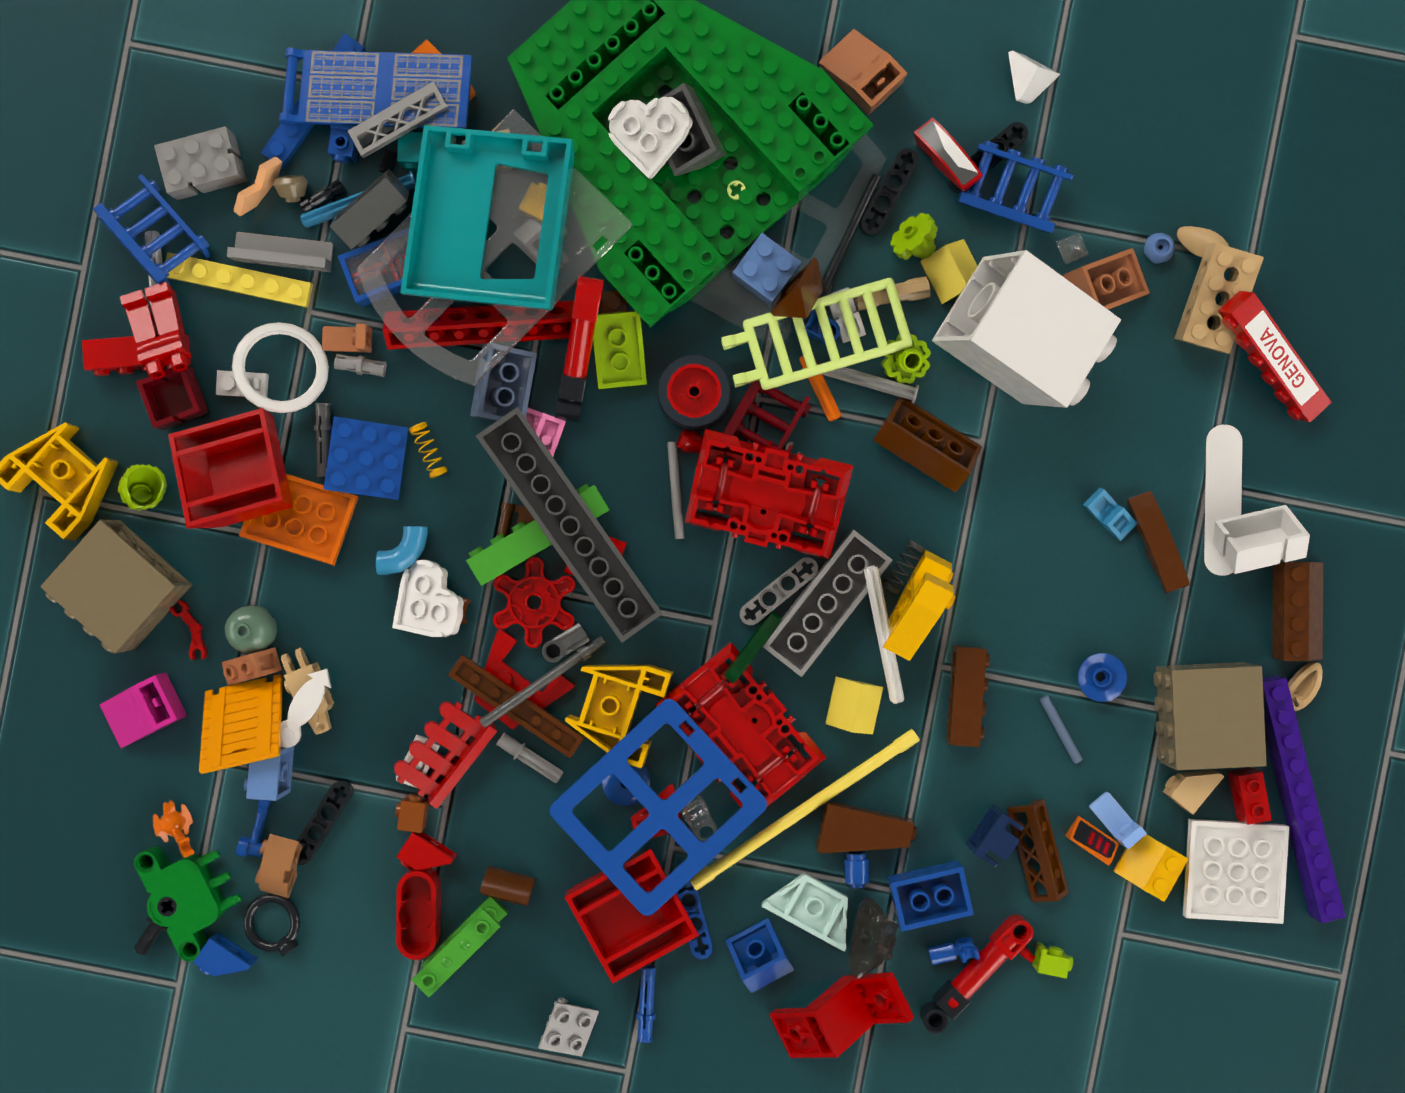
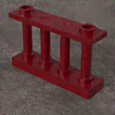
(749, 407)

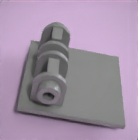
(568, 1028)

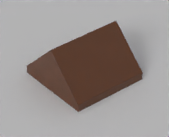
(800, 293)

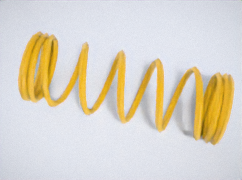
(435, 472)

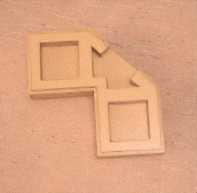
(252, 195)

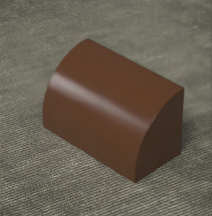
(507, 886)

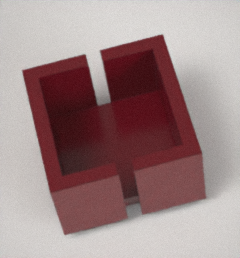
(173, 400)

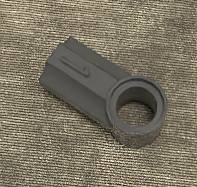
(567, 642)

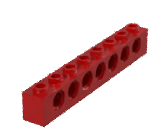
(483, 323)

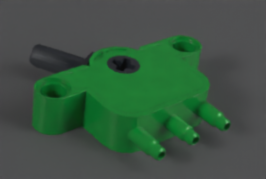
(194, 897)

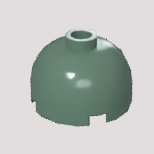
(250, 629)

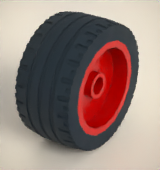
(688, 410)

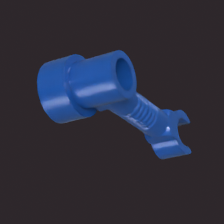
(252, 845)

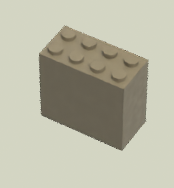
(115, 586)
(1210, 716)

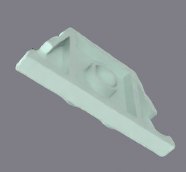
(813, 908)

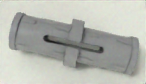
(360, 365)

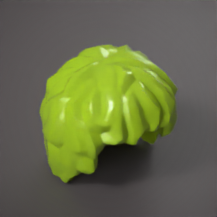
(142, 487)

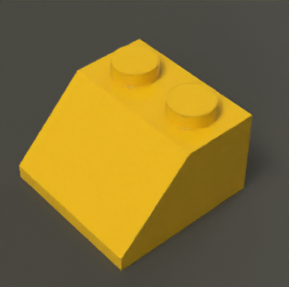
(1151, 866)

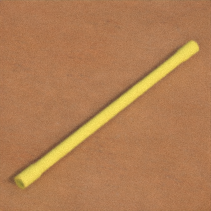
(898, 746)

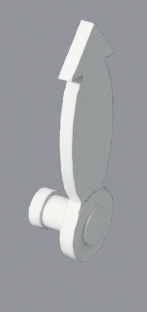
(304, 707)

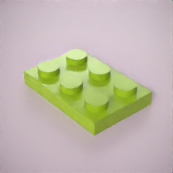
(619, 350)

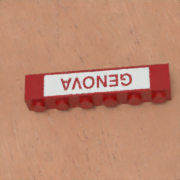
(1274, 356)

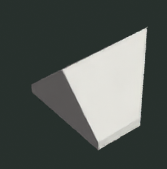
(1029, 77)

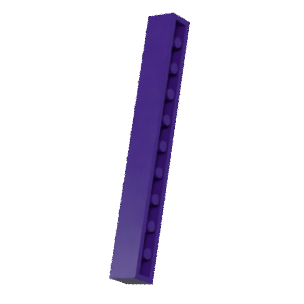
(1300, 803)

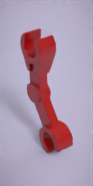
(195, 628)

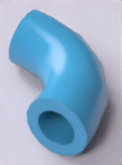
(405, 553)

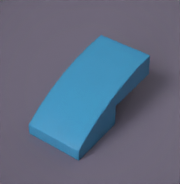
(1110, 514)

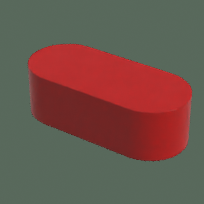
(418, 913)

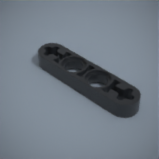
(1006, 133)
(888, 192)
(324, 823)

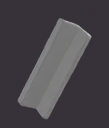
(282, 252)

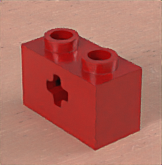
(1249, 795)

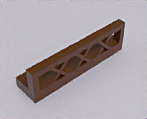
(1044, 852)

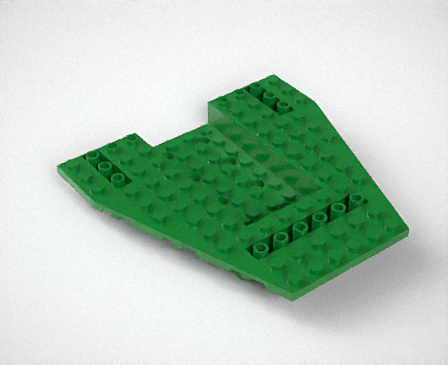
(766, 105)

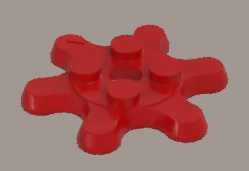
(519, 611)

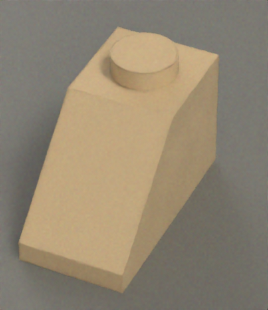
(1192, 788)

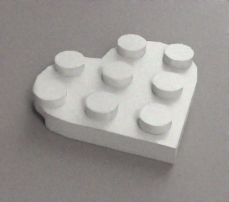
(649, 131)
(426, 603)

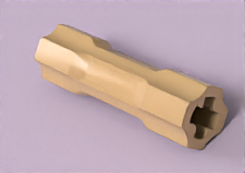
(909, 290)

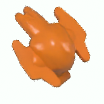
(172, 824)

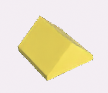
(949, 270)
(854, 705)

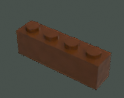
(966, 696)

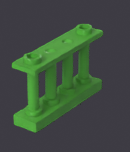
(460, 945)

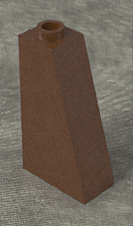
(861, 829)

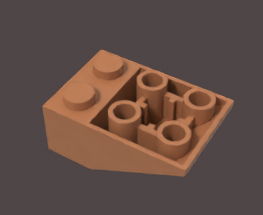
(863, 70)

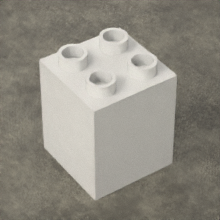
(1028, 330)

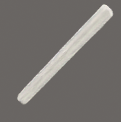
(883, 630)

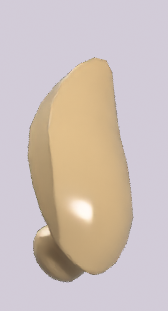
(1196, 239)
(1305, 684)

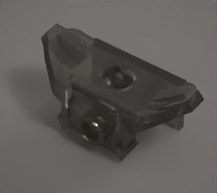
(866, 956)

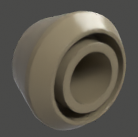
(291, 187)

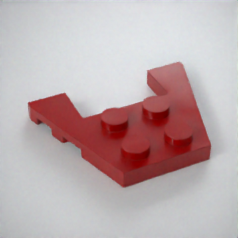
(501, 647)

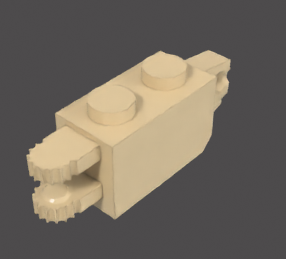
(297, 678)

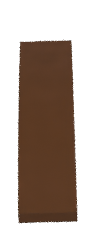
(1158, 542)

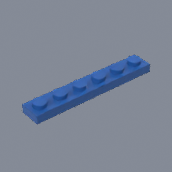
(289, 137)

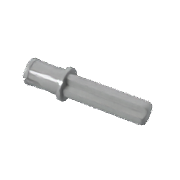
(529, 758)

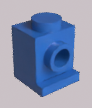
(343, 153)

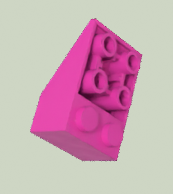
(143, 709)

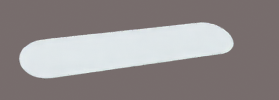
(1222, 488)

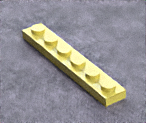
(242, 281)

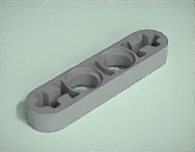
(780, 593)

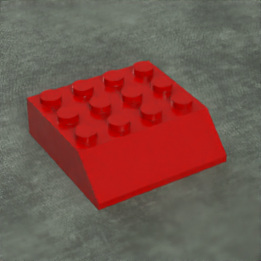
(230, 470)
(617, 930)

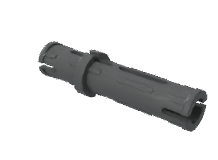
(323, 436)

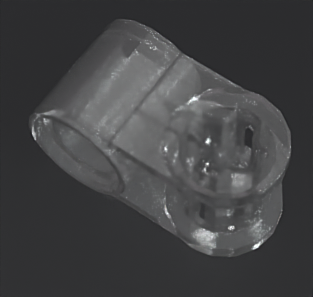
(699, 817)

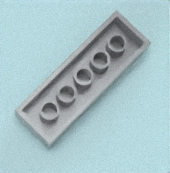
(825, 603)

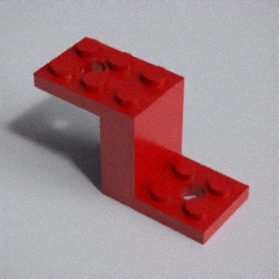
(841, 1015)

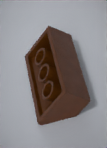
(928, 444)
(1297, 611)

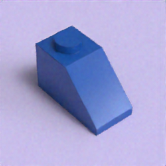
(223, 957)

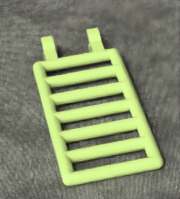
(836, 362)

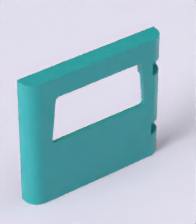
(454, 213)

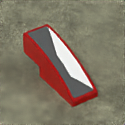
(947, 154)

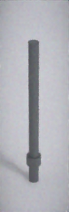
(582, 654)

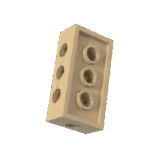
(1207, 284)

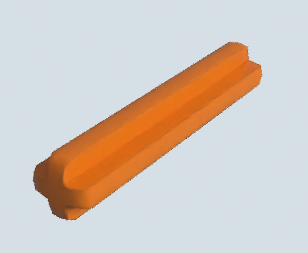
(823, 394)

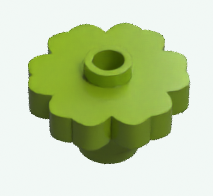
(915, 237)
(915, 366)

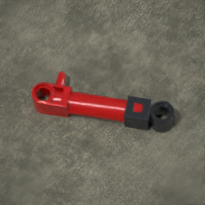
(579, 348)
(954, 994)

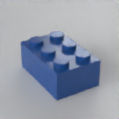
(930, 895)

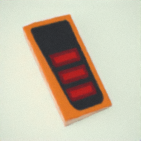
(1092, 840)

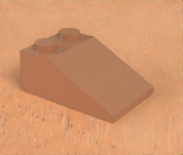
(1111, 279)

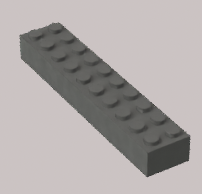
(569, 524)

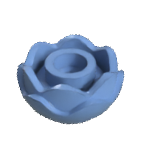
(1154, 253)

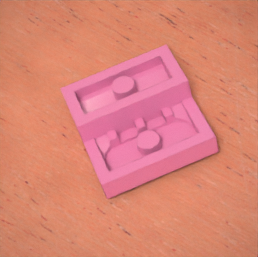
(546, 427)

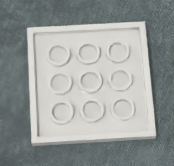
(1236, 871)

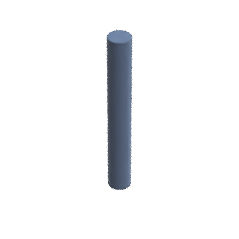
(1060, 729)

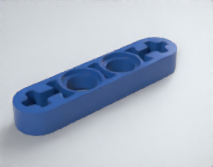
(697, 911)

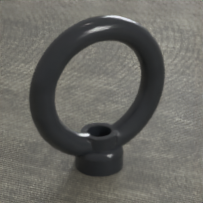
(286, 943)

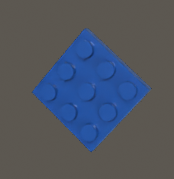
(366, 458)

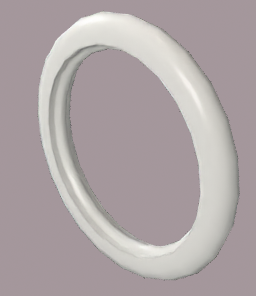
(256, 398)

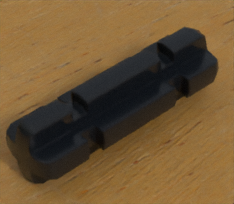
(322, 196)

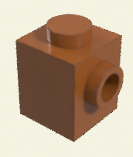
(412, 813)

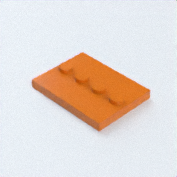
(311, 527)

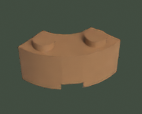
(278, 865)

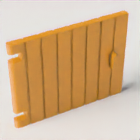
(241, 724)

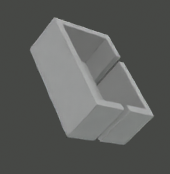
(200, 161)

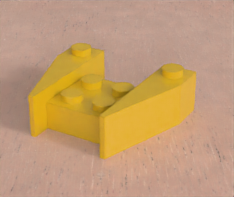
(64, 474)
(920, 605)
(613, 702)

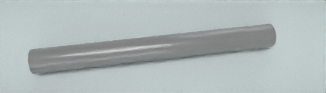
(675, 490)

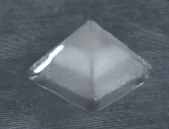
(1072, 248)

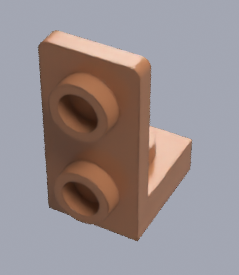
(347, 339)
(251, 666)

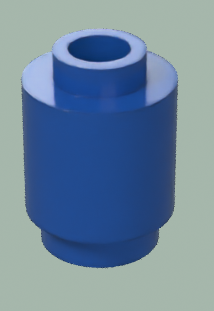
(856, 869)

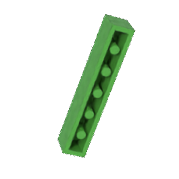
(523, 542)

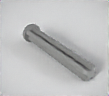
(875, 383)

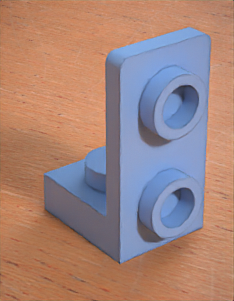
(1117, 820)

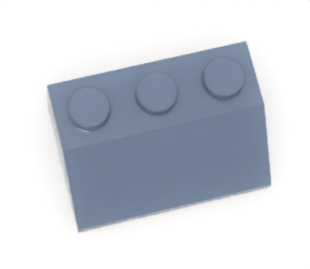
(504, 385)

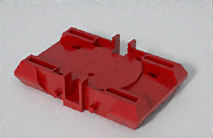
(770, 483)
(726, 716)

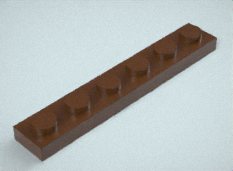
(526, 713)

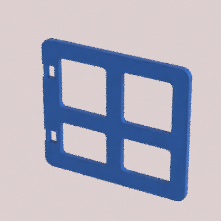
(662, 812)

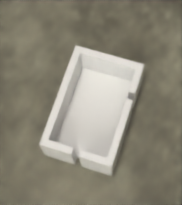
(1260, 539)

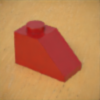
(424, 852)

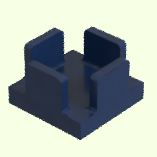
(993, 836)

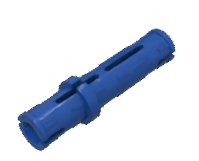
(646, 1004)

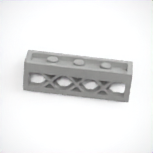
(373, 128)

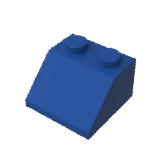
(759, 955)

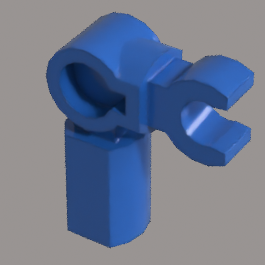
(963, 948)

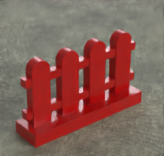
(450, 771)

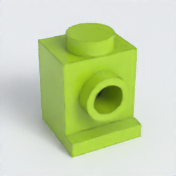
(1052, 961)

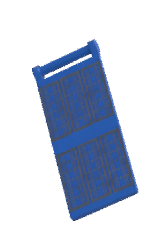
(358, 85)

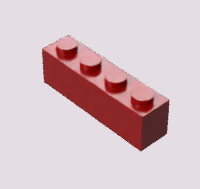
(114, 355)

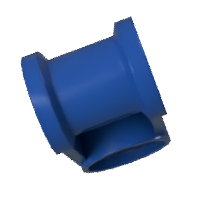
(814, 330)

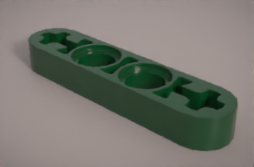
(752, 647)

